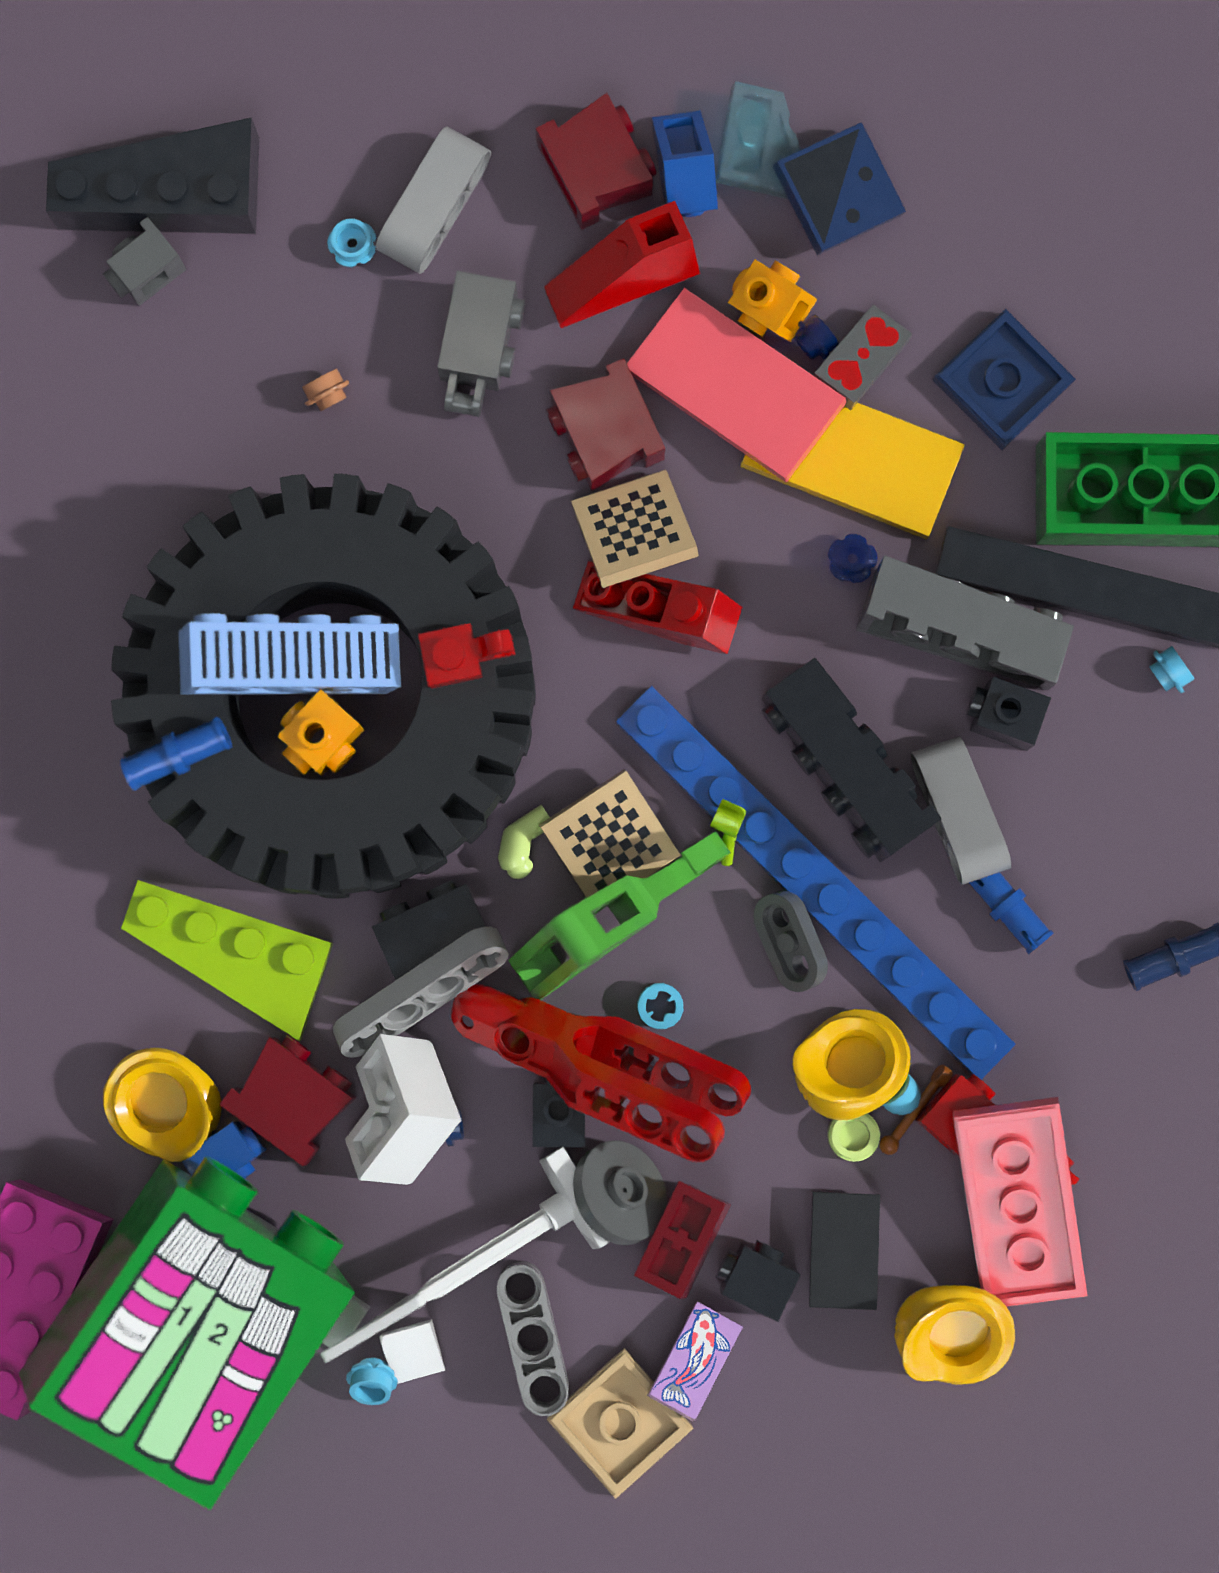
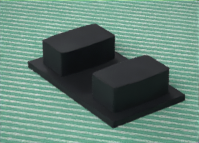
(844, 1250)

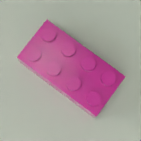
(43, 1257)

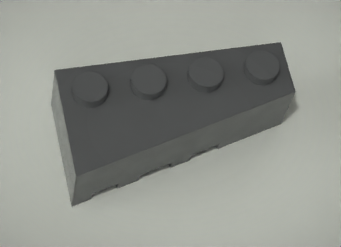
(964, 624)

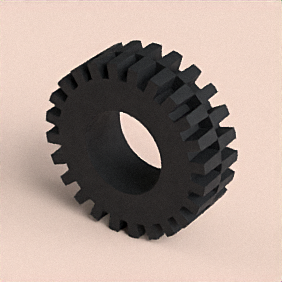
(301, 554)

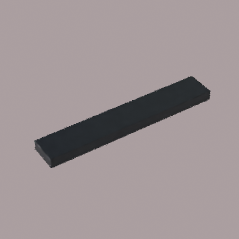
(1080, 586)

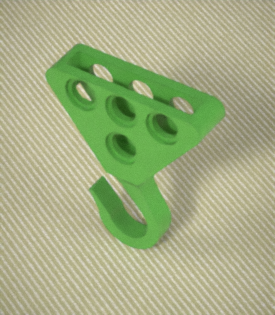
(633, 904)

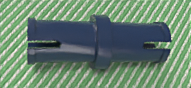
(1173, 957)

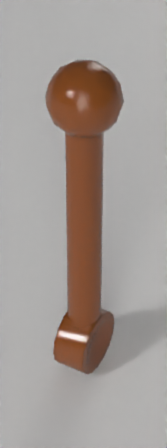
(890, 1143)

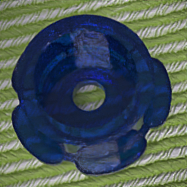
(815, 338)
(847, 571)

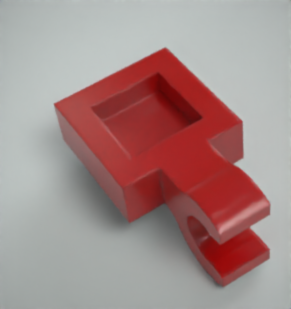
(454, 653)

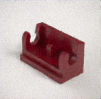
(682, 1240)

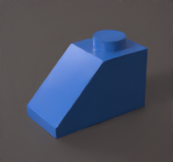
(685, 162)

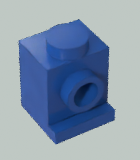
(232, 1147)

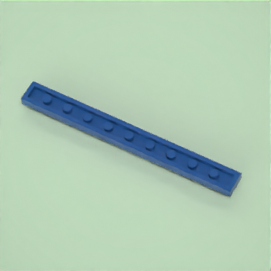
(820, 885)

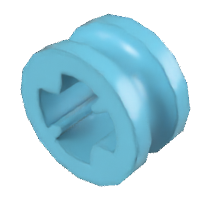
(669, 1019)

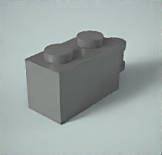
(478, 338)

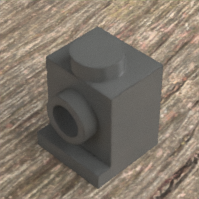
(143, 264)

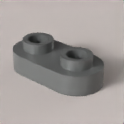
(790, 941)

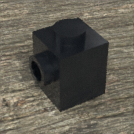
(1008, 713)
(554, 1121)
(758, 1279)

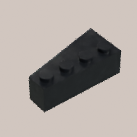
(179, 181)
(847, 761)

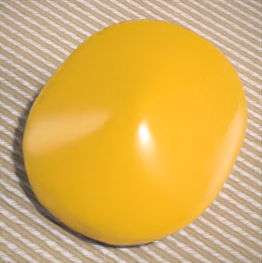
(851, 1064)
(162, 1103)
(953, 1334)

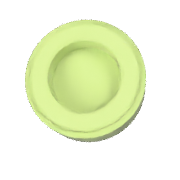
(854, 1138)

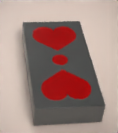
(863, 355)

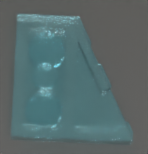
(755, 139)

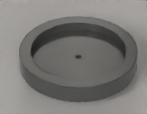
(619, 1192)

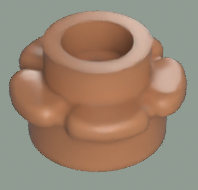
(325, 390)

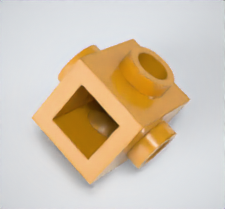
(771, 299)
(319, 715)

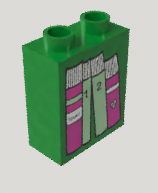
(188, 1329)

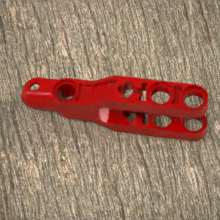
(592, 1053)

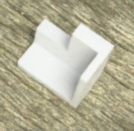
(407, 1110)

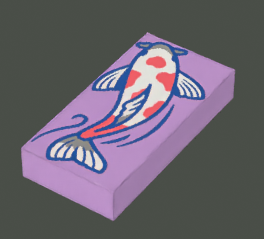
(695, 1361)

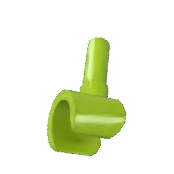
(728, 820)

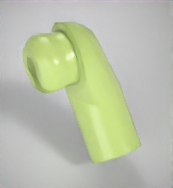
(517, 843)

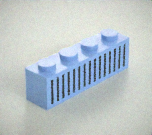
(289, 656)

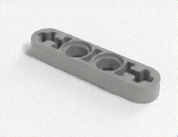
(421, 990)

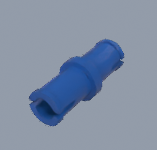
(176, 753)
(1012, 910)

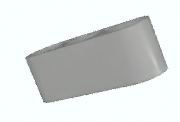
(433, 200)
(967, 822)
(529, 1363)

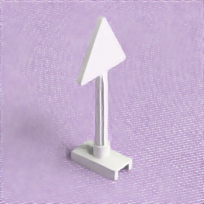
(553, 1214)

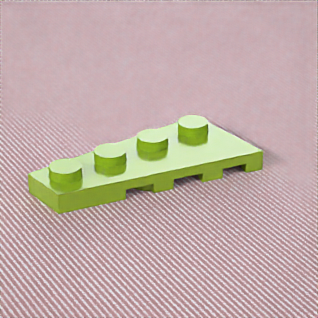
(241, 956)

